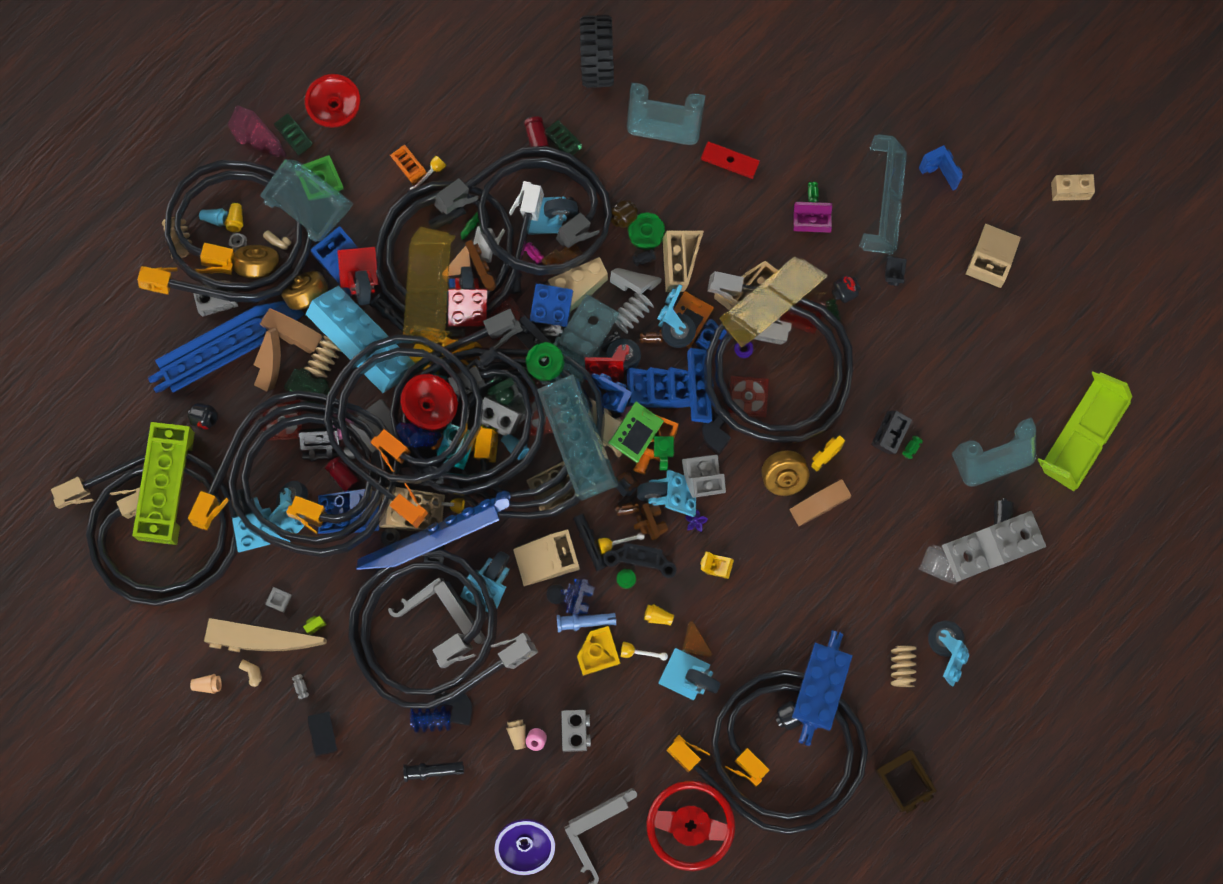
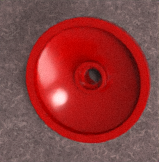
(328, 91)
(434, 393)

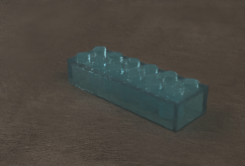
(577, 437)

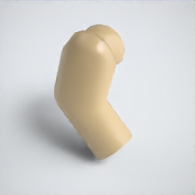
(275, 241)
(253, 672)

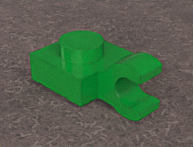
(663, 448)

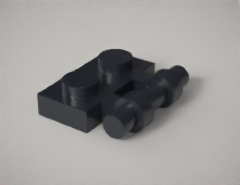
(317, 439)

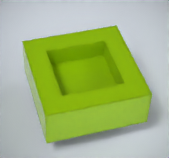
(314, 624)

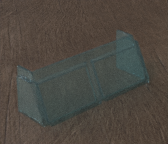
(893, 190)

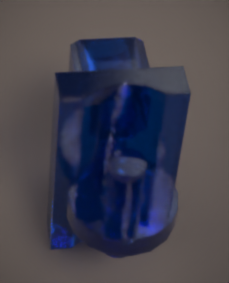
(575, 594)

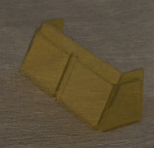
(427, 284)
(771, 299)

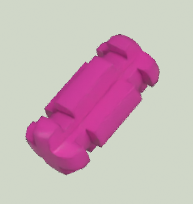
(533, 252)

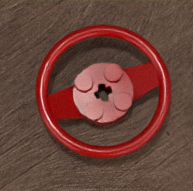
(705, 827)

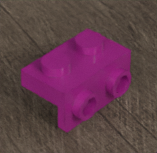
(812, 217)

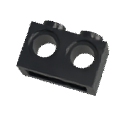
(891, 432)

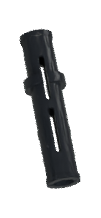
(596, 557)

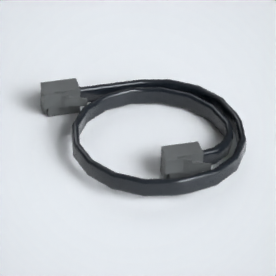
(570, 233)

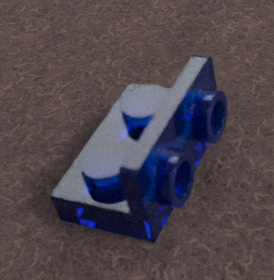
(417, 437)

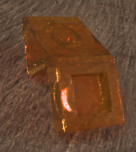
(562, 256)

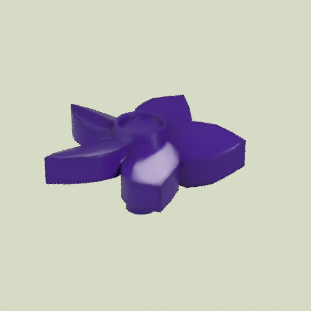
(696, 521)

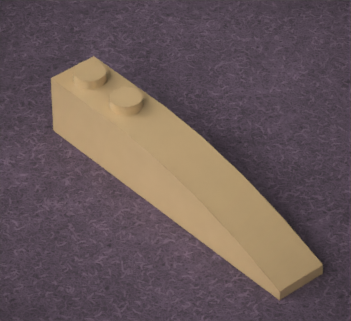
(256, 638)

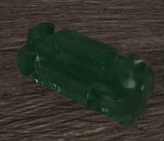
(833, 308)

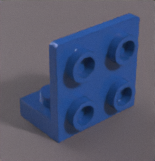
(944, 159)
(551, 305)
(616, 393)

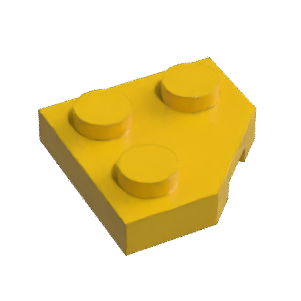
(831, 449)
(598, 652)

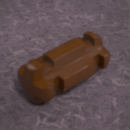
(651, 337)
(627, 508)

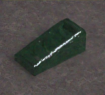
(288, 122)
(576, 146)

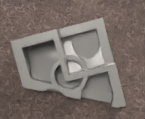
(636, 281)

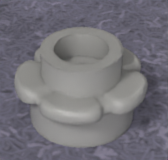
(237, 237)

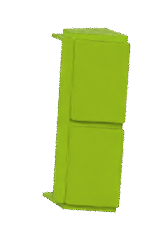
(1087, 431)

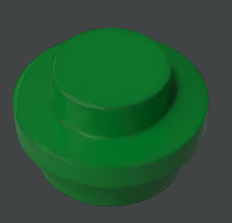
(626, 578)

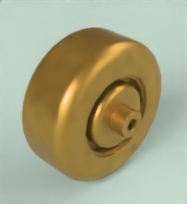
(255, 261)
(304, 290)
(785, 473)

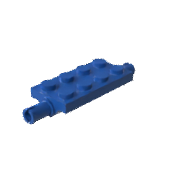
(821, 687)

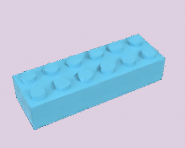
(352, 332)

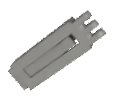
(451, 602)
(590, 819)

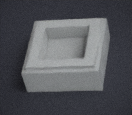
(278, 599)

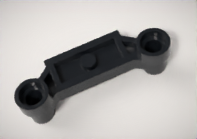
(641, 556)

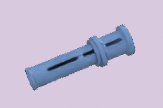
(576, 622)

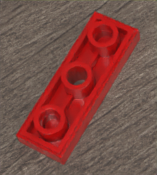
(741, 163)

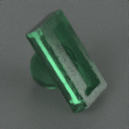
(502, 391)

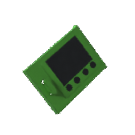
(636, 432)

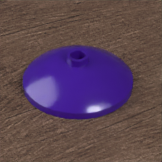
(527, 856)

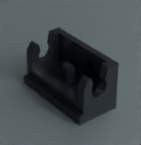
(322, 734)

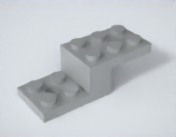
(994, 546)

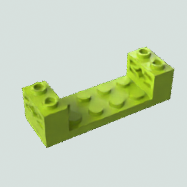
(162, 483)

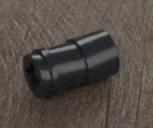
(1003, 510)

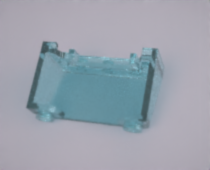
(665, 120)
(306, 198)
(980, 466)

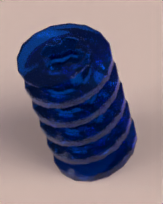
(430, 719)

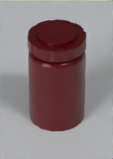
(536, 132)
(342, 474)

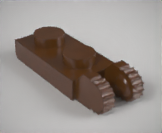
(481, 266)

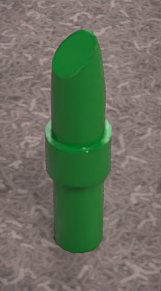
(470, 225)

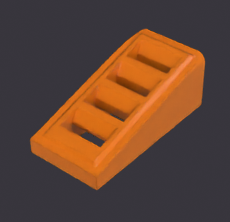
(416, 173)

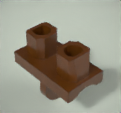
(654, 529)

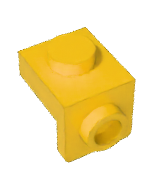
(716, 565)

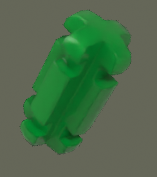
(813, 192)
(912, 447)

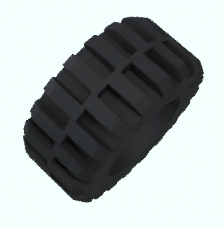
(596, 51)

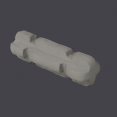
(551, 330)

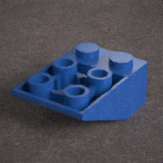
(327, 256)
(341, 503)

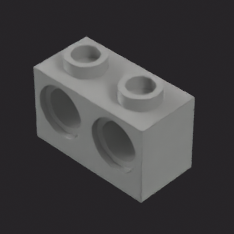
(213, 305)
(500, 412)
(569, 730)

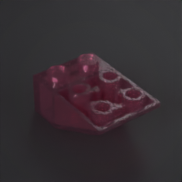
(250, 129)

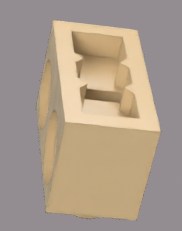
(1073, 187)

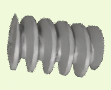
(632, 310)

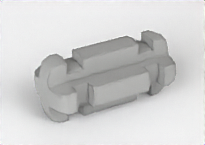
(300, 686)

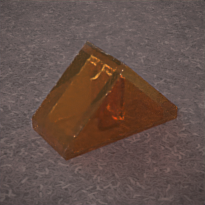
(694, 643)

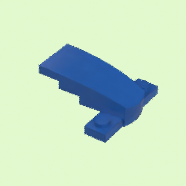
(673, 387)

